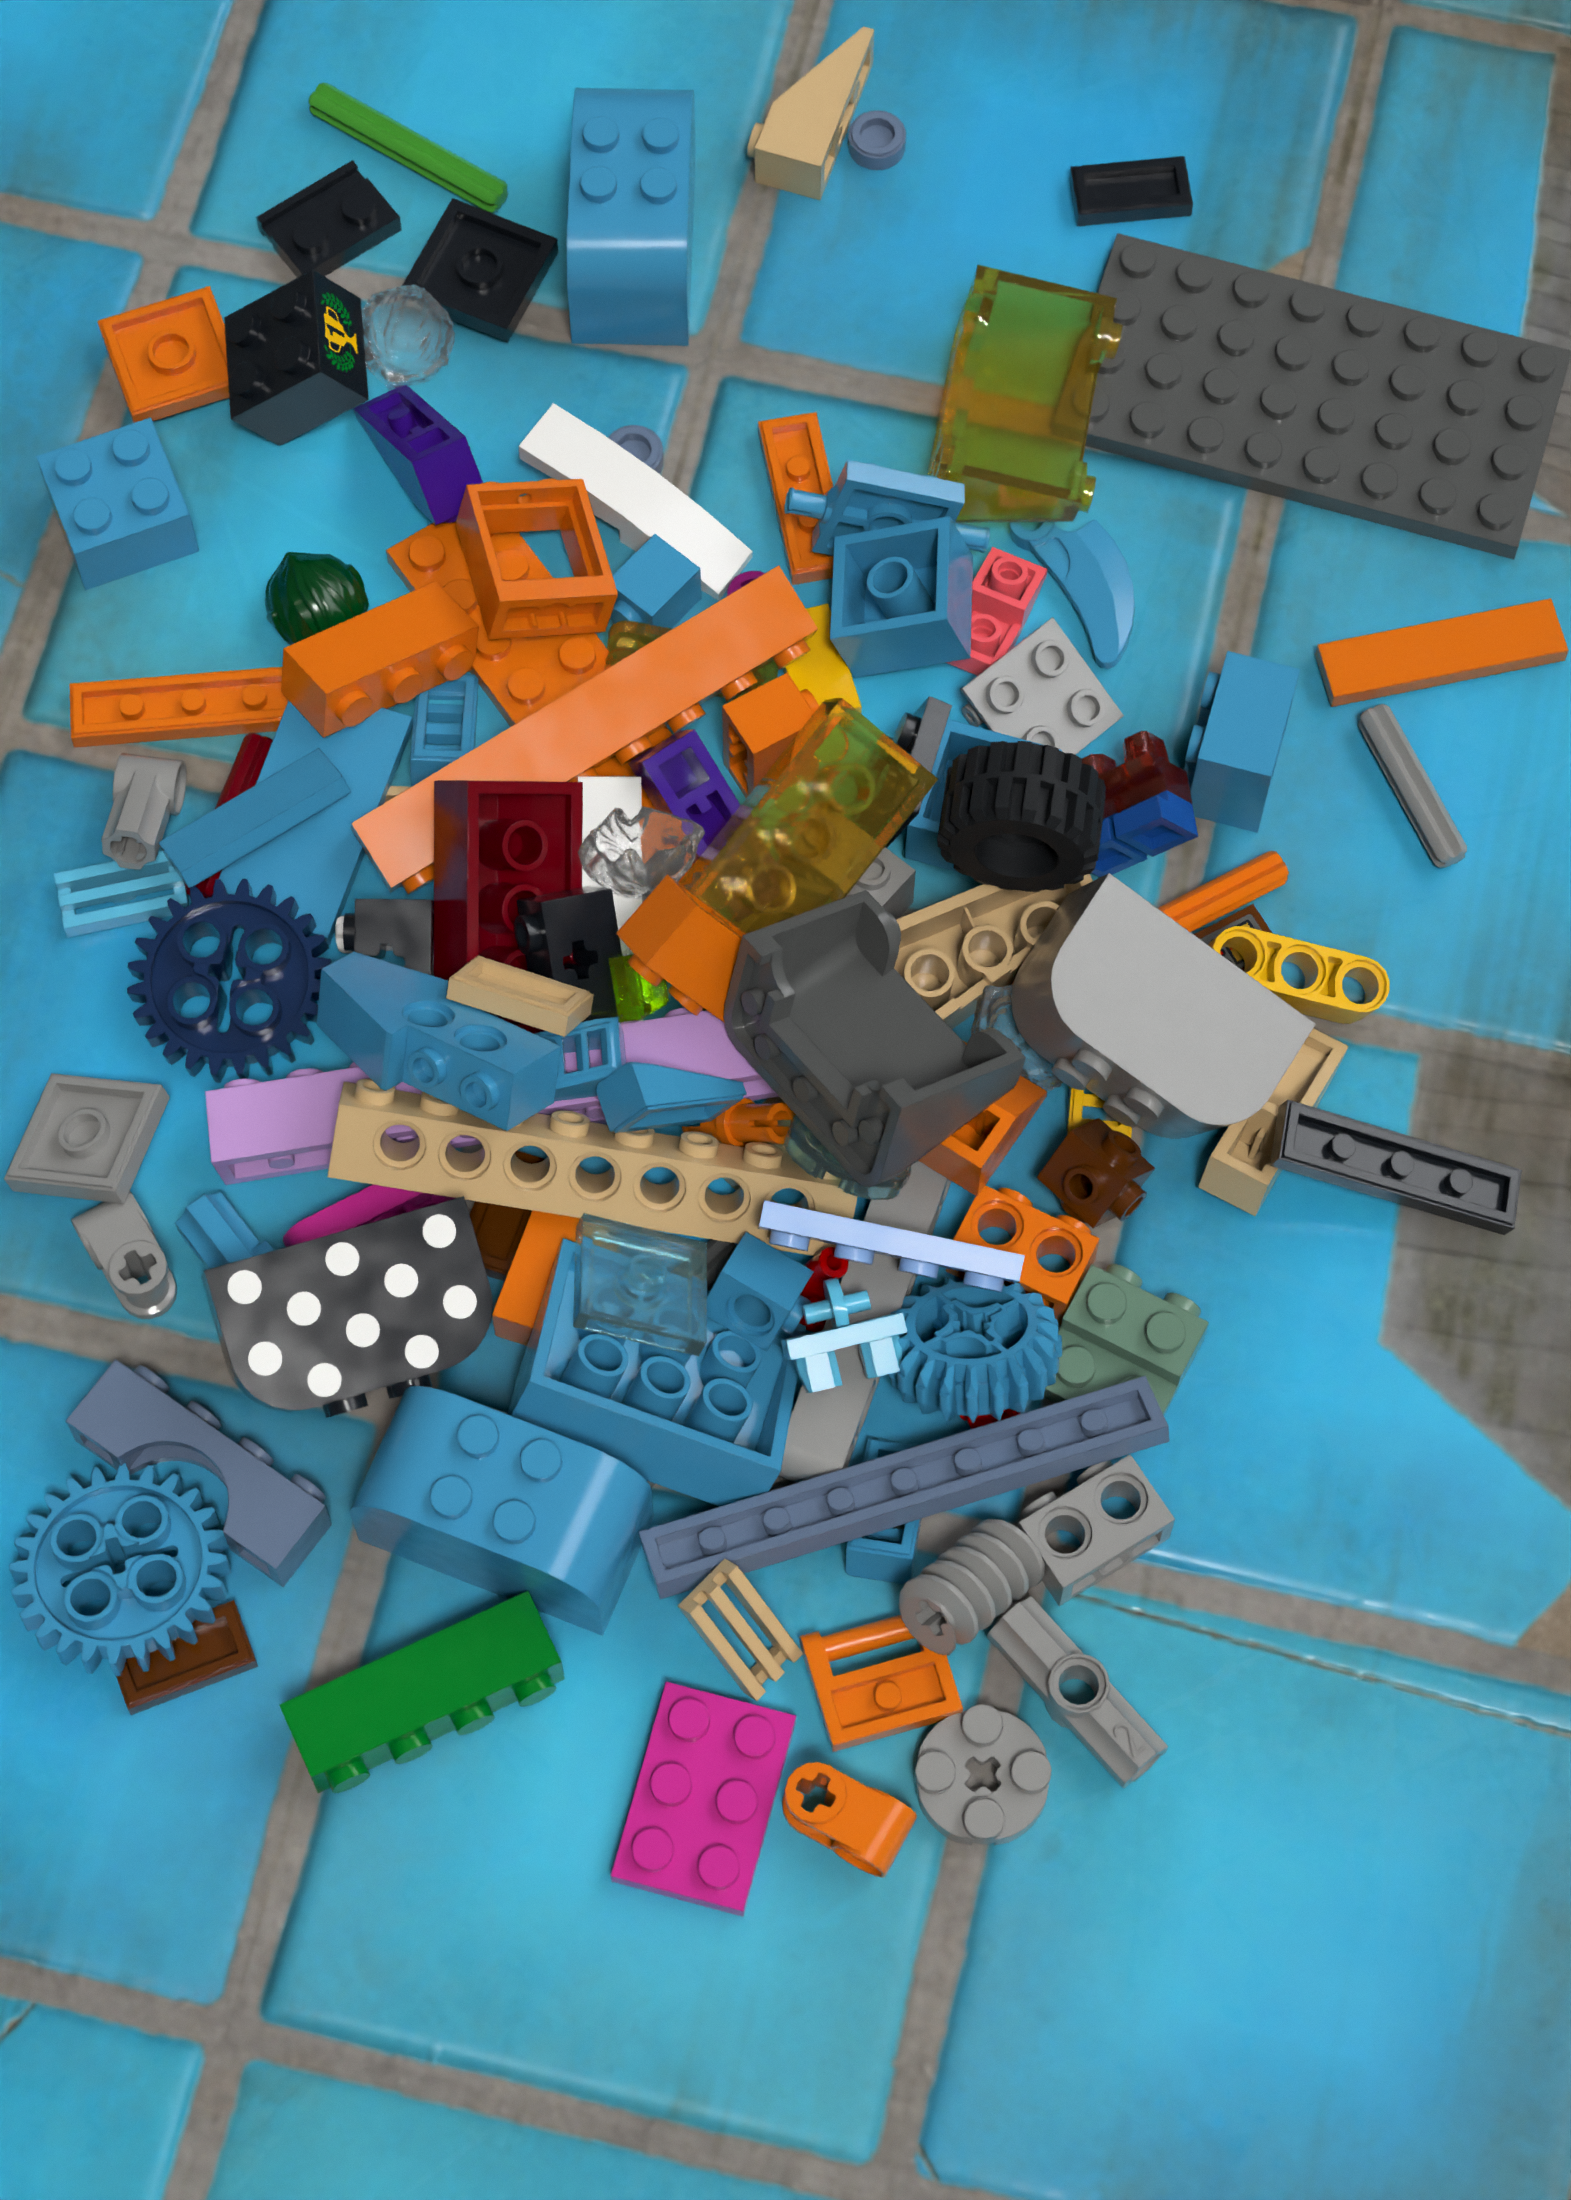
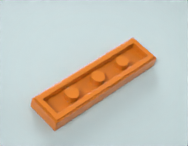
(1441, 652)
(176, 707)

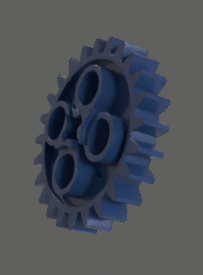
(175, 976)

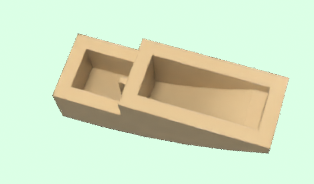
(1241, 1160)

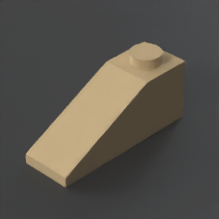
(811, 119)

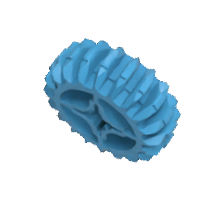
(976, 1350)

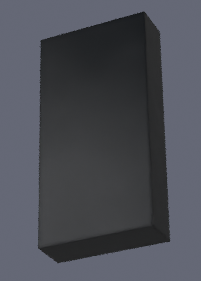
(1130, 191)

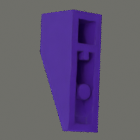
(421, 450)
(687, 783)

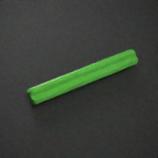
(408, 147)

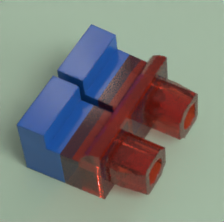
(1145, 804)

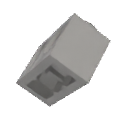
(1104, 1541)

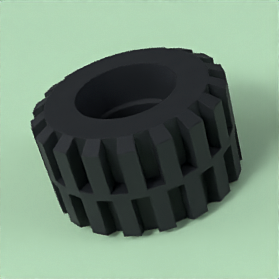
(1022, 816)

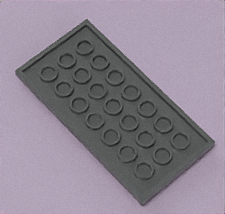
(1324, 396)

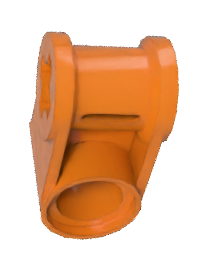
(858, 1824)

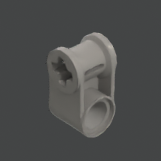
(127, 1249)

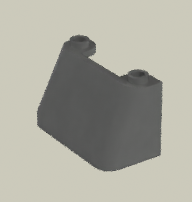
(855, 1042)

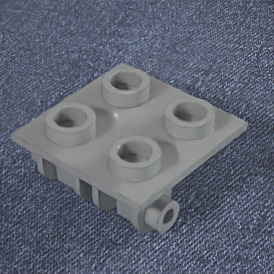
(1042, 694)

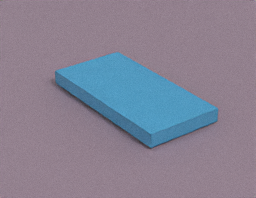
(322, 855)

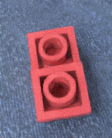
(1000, 607)

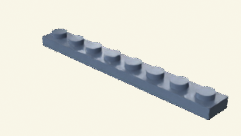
(906, 1485)

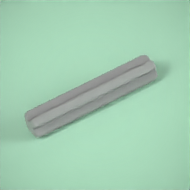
(1412, 786)

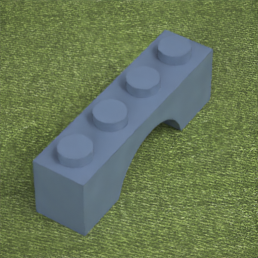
(135, 1423)

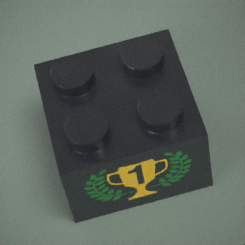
(296, 358)

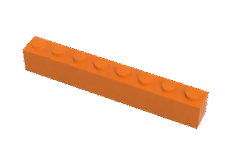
(605, 716)

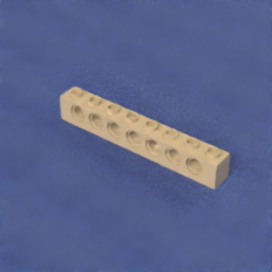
(558, 1183)

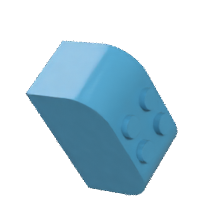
(631, 216)
(504, 1506)

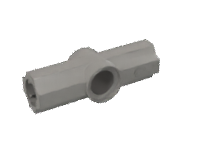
(1104, 1725)

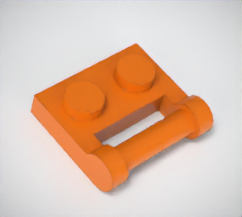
(882, 1696)

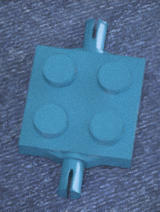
(878, 498)

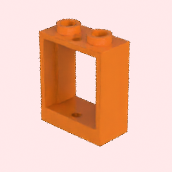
(536, 605)

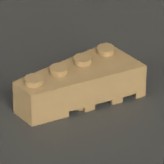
(972, 943)

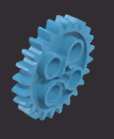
(132, 1620)

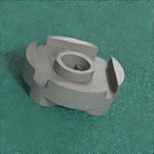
(982, 1737)

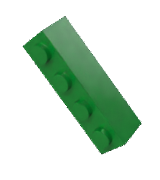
(424, 1693)

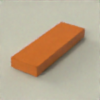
(798, 460)

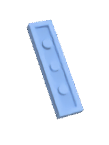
(918, 1252)

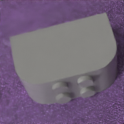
(1151, 1016)

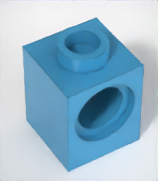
(759, 1292)

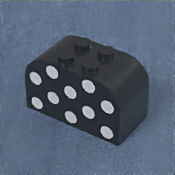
(353, 1311)

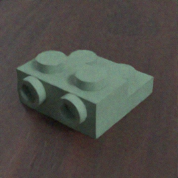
(1125, 1334)

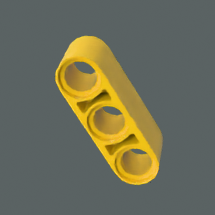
(1322, 971)

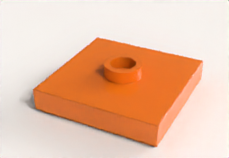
(169, 355)

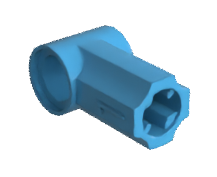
(218, 1232)

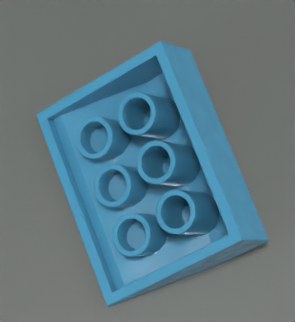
(676, 1418)

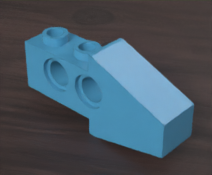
(408, 1032)

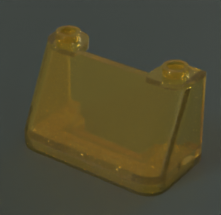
(1022, 397)

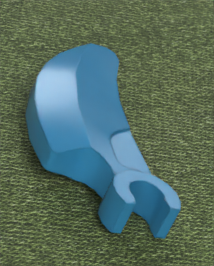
(1092, 577)

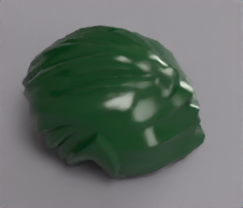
(313, 595)

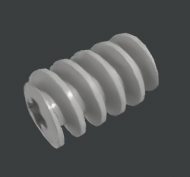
(970, 1585)

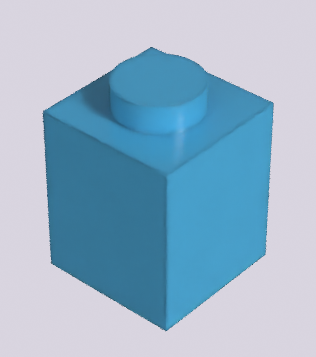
(656, 585)

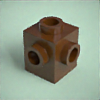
(1097, 1174)

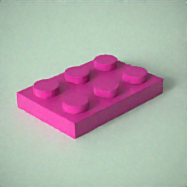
(704, 1799)

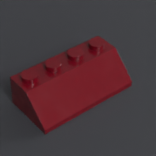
(492, 849)

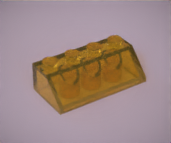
(811, 821)

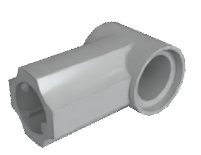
(143, 799)

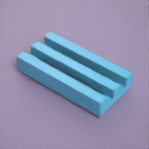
(112, 883)

